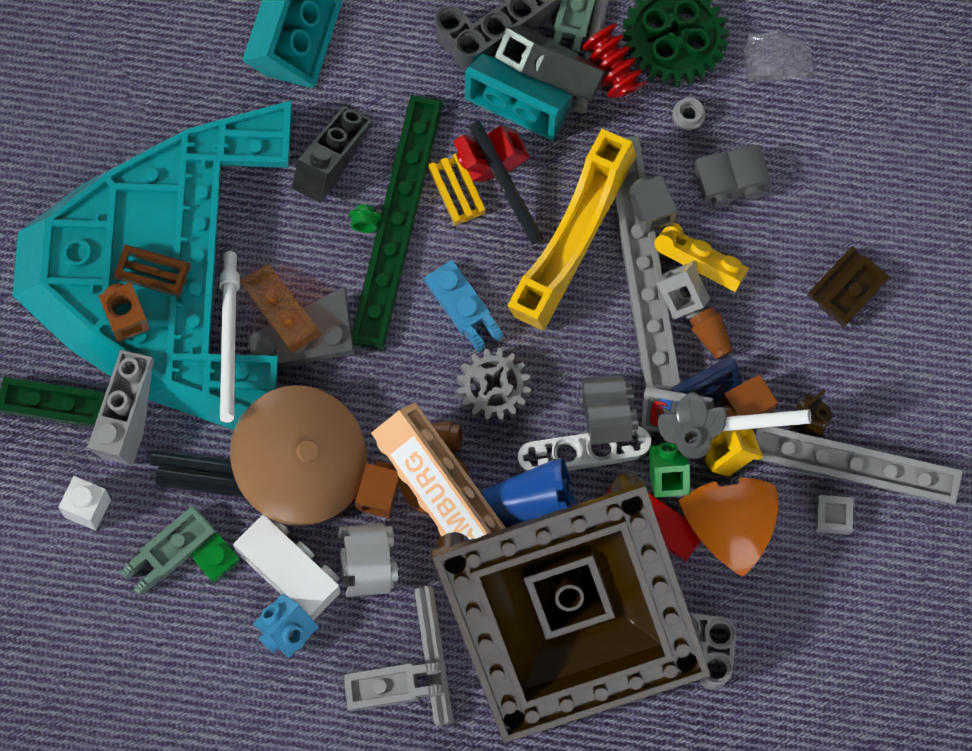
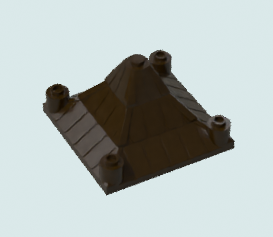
(571, 611)

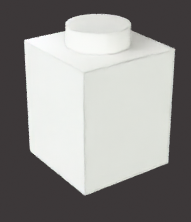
(84, 503)

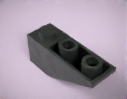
(549, 62)
(329, 154)

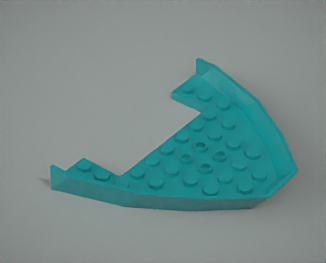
(167, 206)

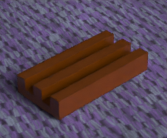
(179, 280)

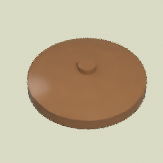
(298, 455)

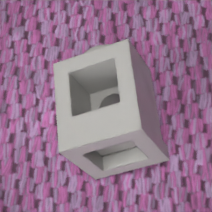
(679, 301)

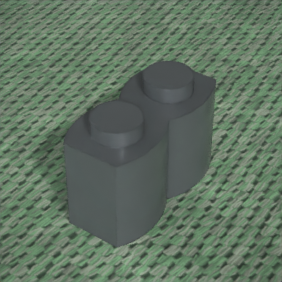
(732, 175)
(608, 409)

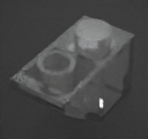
(776, 57)

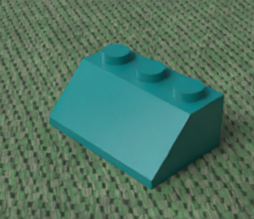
(292, 39)
(516, 96)

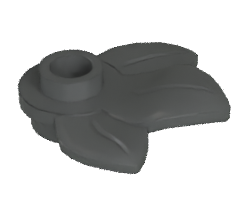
(692, 420)

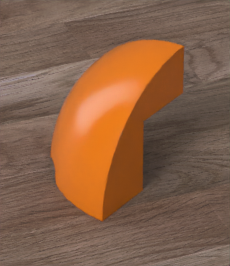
(734, 520)

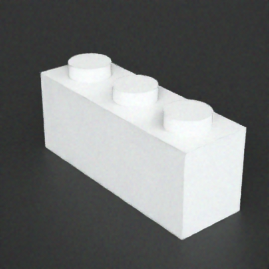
(288, 566)

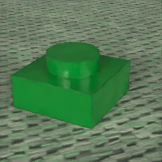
(215, 558)

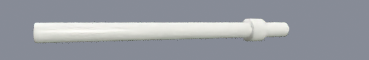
(228, 283)

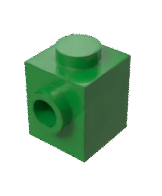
(669, 471)

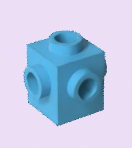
(284, 626)

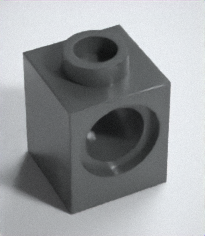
(652, 203)

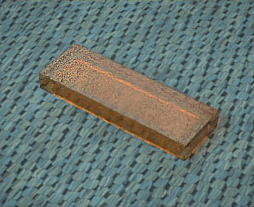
(280, 308)

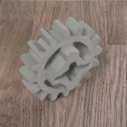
(504, 394)

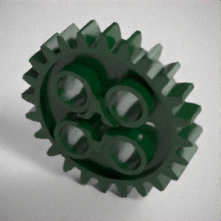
(675, 38)

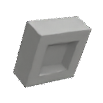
(834, 514)

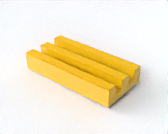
(446, 165)

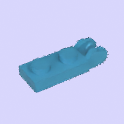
(461, 303)

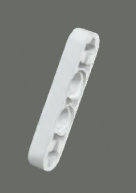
(585, 456)

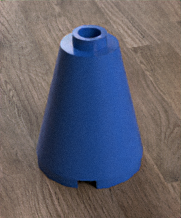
(531, 493)

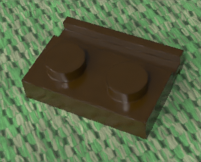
(848, 286)

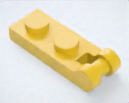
(712, 264)

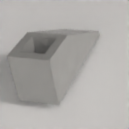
(123, 410)

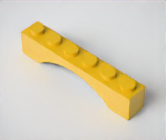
(553, 271)

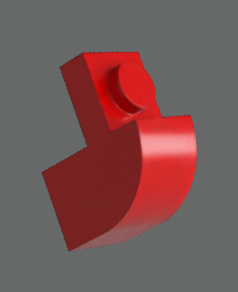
(505, 141)

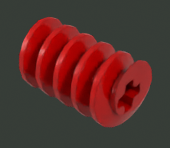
(613, 62)

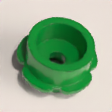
(364, 219)

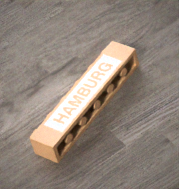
(435, 475)

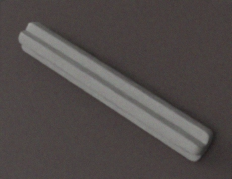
(433, 652)

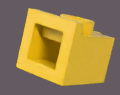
(732, 451)

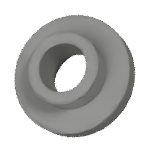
(688, 105)

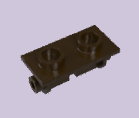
(820, 415)

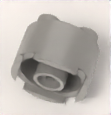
(366, 559)

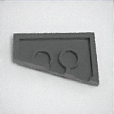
(334, 324)

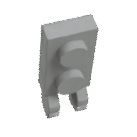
(390, 686)

